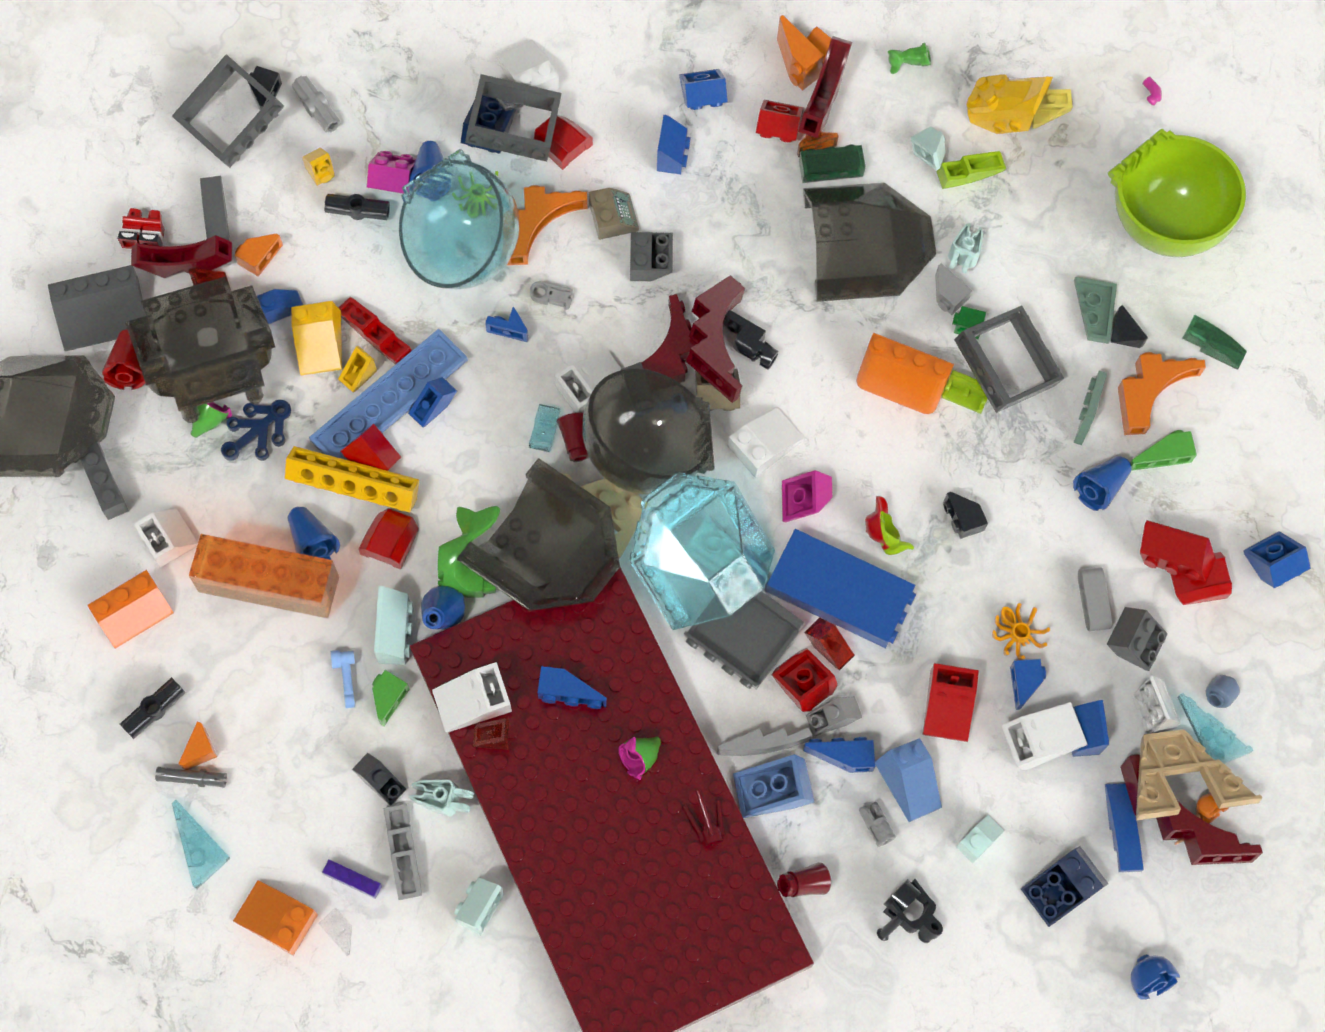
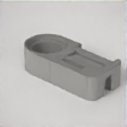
(554, 294)

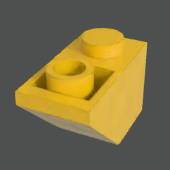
(319, 166)

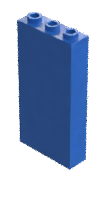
(841, 588)

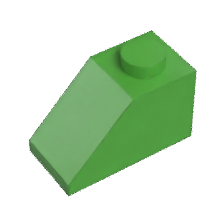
(388, 694)

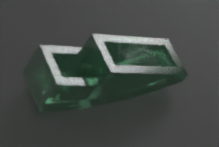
(1214, 342)

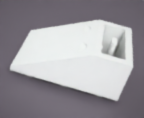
(582, 377)
(472, 698)
(1156, 706)
(1044, 735)

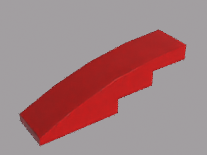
(373, 331)

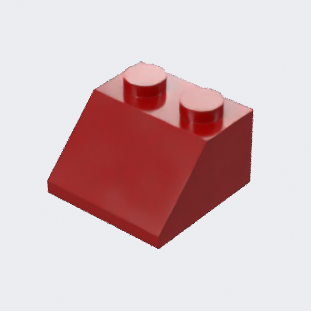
(779, 120)

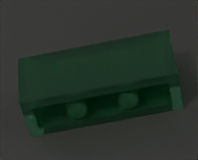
(831, 163)

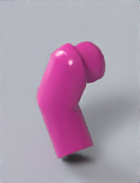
(1155, 90)

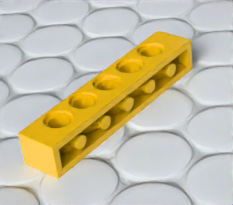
(351, 479)

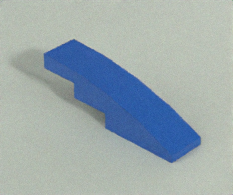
(1124, 828)

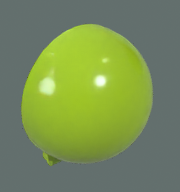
(1178, 194)

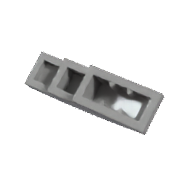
(755, 743)
(402, 852)

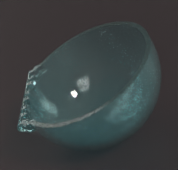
(458, 224)

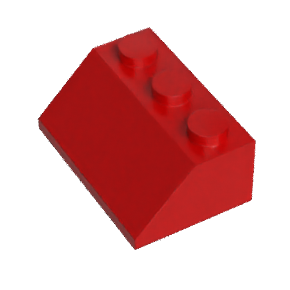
(1177, 551)

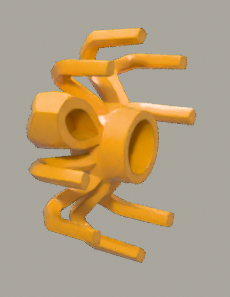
(1019, 631)

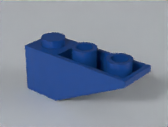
(560, 685)
(848, 755)

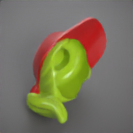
(881, 529)

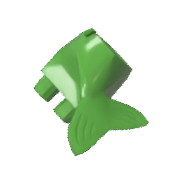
(454, 573)

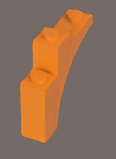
(539, 212)
(1153, 376)

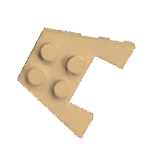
(624, 509)

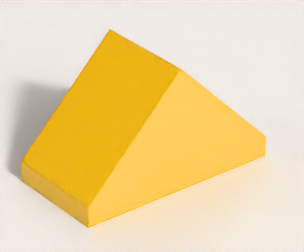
(358, 369)

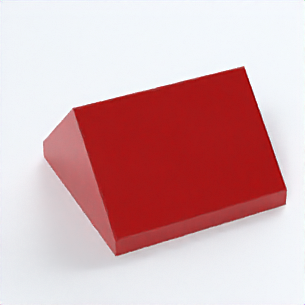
(372, 450)

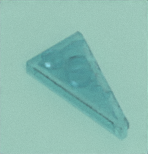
(1212, 734)
(200, 850)

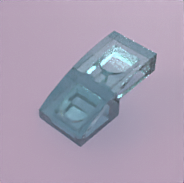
(544, 428)

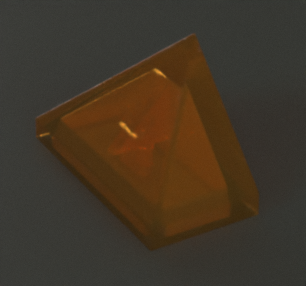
(825, 139)

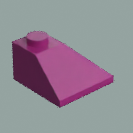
(805, 495)

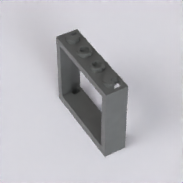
(205, 92)
(518, 94)
(983, 369)

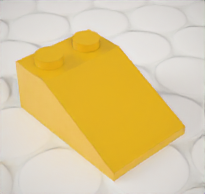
(317, 337)

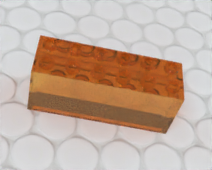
(264, 576)

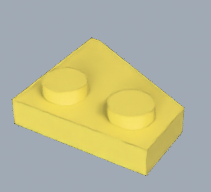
(1053, 105)

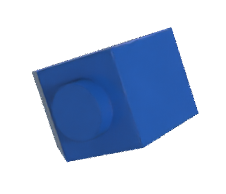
(278, 303)
(432, 401)
(1026, 679)

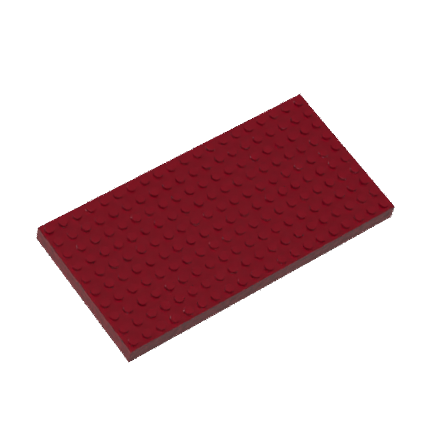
(609, 866)

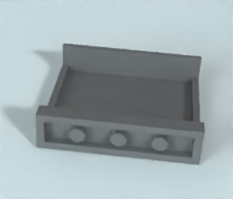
(748, 639)

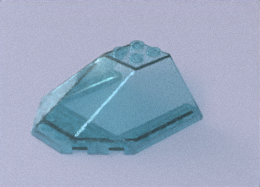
(699, 549)

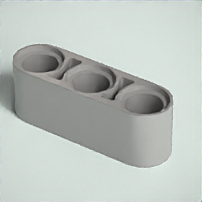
(1094, 599)

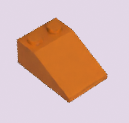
(800, 56)
(275, 917)

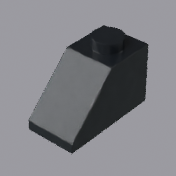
(269, 80)

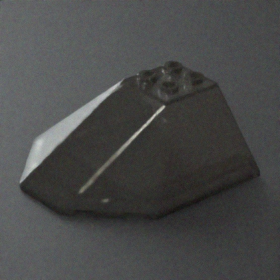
(867, 241)
(50, 413)
(551, 546)

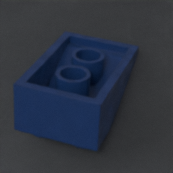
(490, 116)

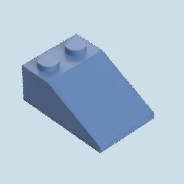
(911, 779)
(773, 787)

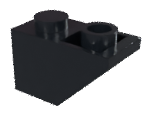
(965, 515)
(379, 778)

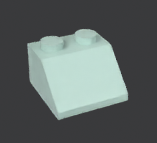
(479, 905)

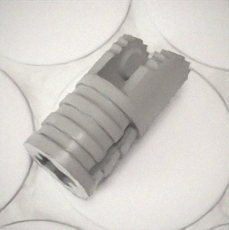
(877, 824)

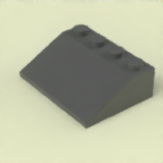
(95, 306)

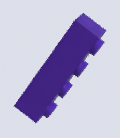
(352, 879)

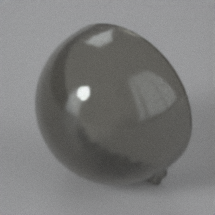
(646, 429)

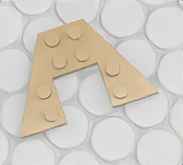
(1178, 754)

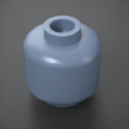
(1222, 691)

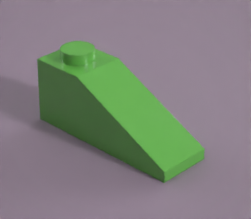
(1172, 450)

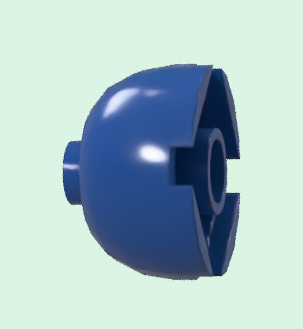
(1153, 975)

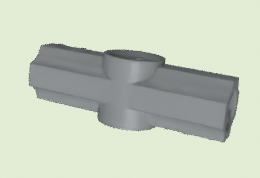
(316, 104)

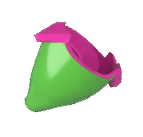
(210, 417)
(639, 755)

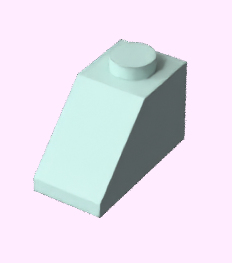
(929, 147)
(980, 838)

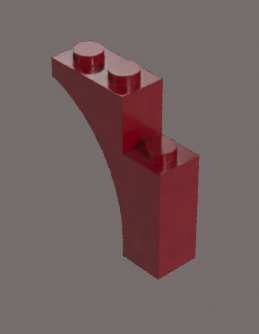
(172, 259)

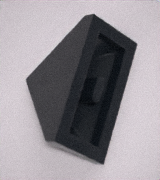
(1126, 330)

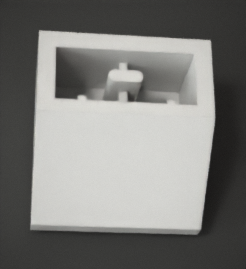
(165, 535)

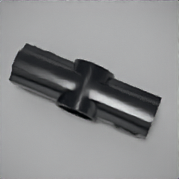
(345, 206)
(141, 718)

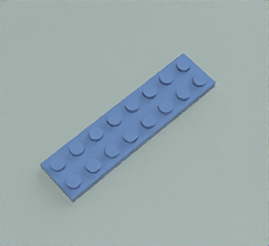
(391, 394)

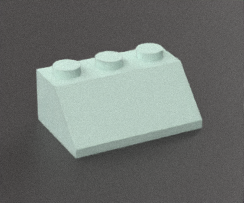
(393, 626)

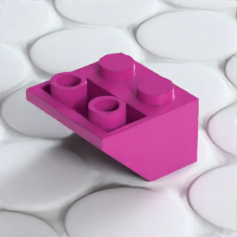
(389, 171)

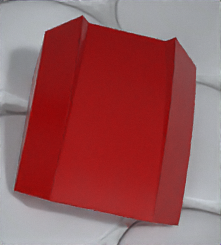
(567, 141)
(389, 538)
(1216, 587)
(805, 680)

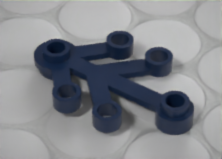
(258, 427)

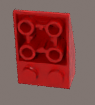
(950, 702)

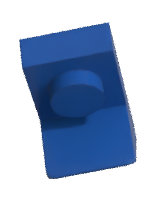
(513, 328)

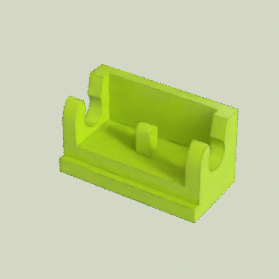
(965, 392)

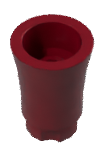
(571, 431)
(805, 881)

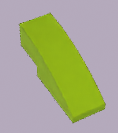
(970, 169)

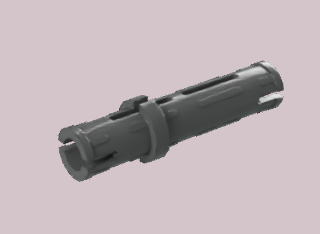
(191, 777)

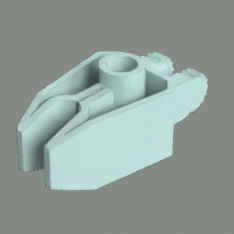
(966, 249)
(441, 796)

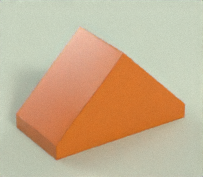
(198, 749)

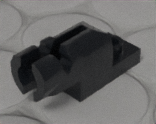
(750, 340)

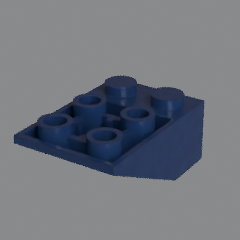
(1064, 886)

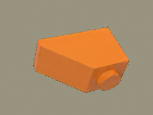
(258, 252)

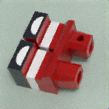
(141, 230)

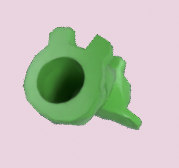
(914, 56)

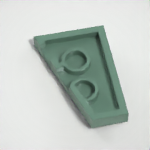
(1097, 307)
(1091, 401)

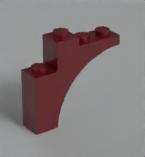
(826, 88)
(674, 351)

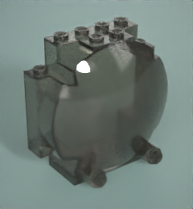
(203, 345)

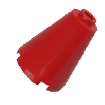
(122, 365)

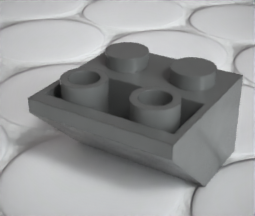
(650, 255)
(1137, 638)

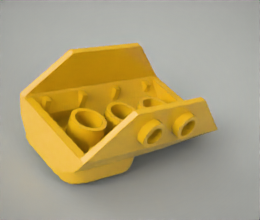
(1006, 103)

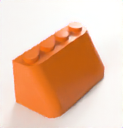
(903, 374)

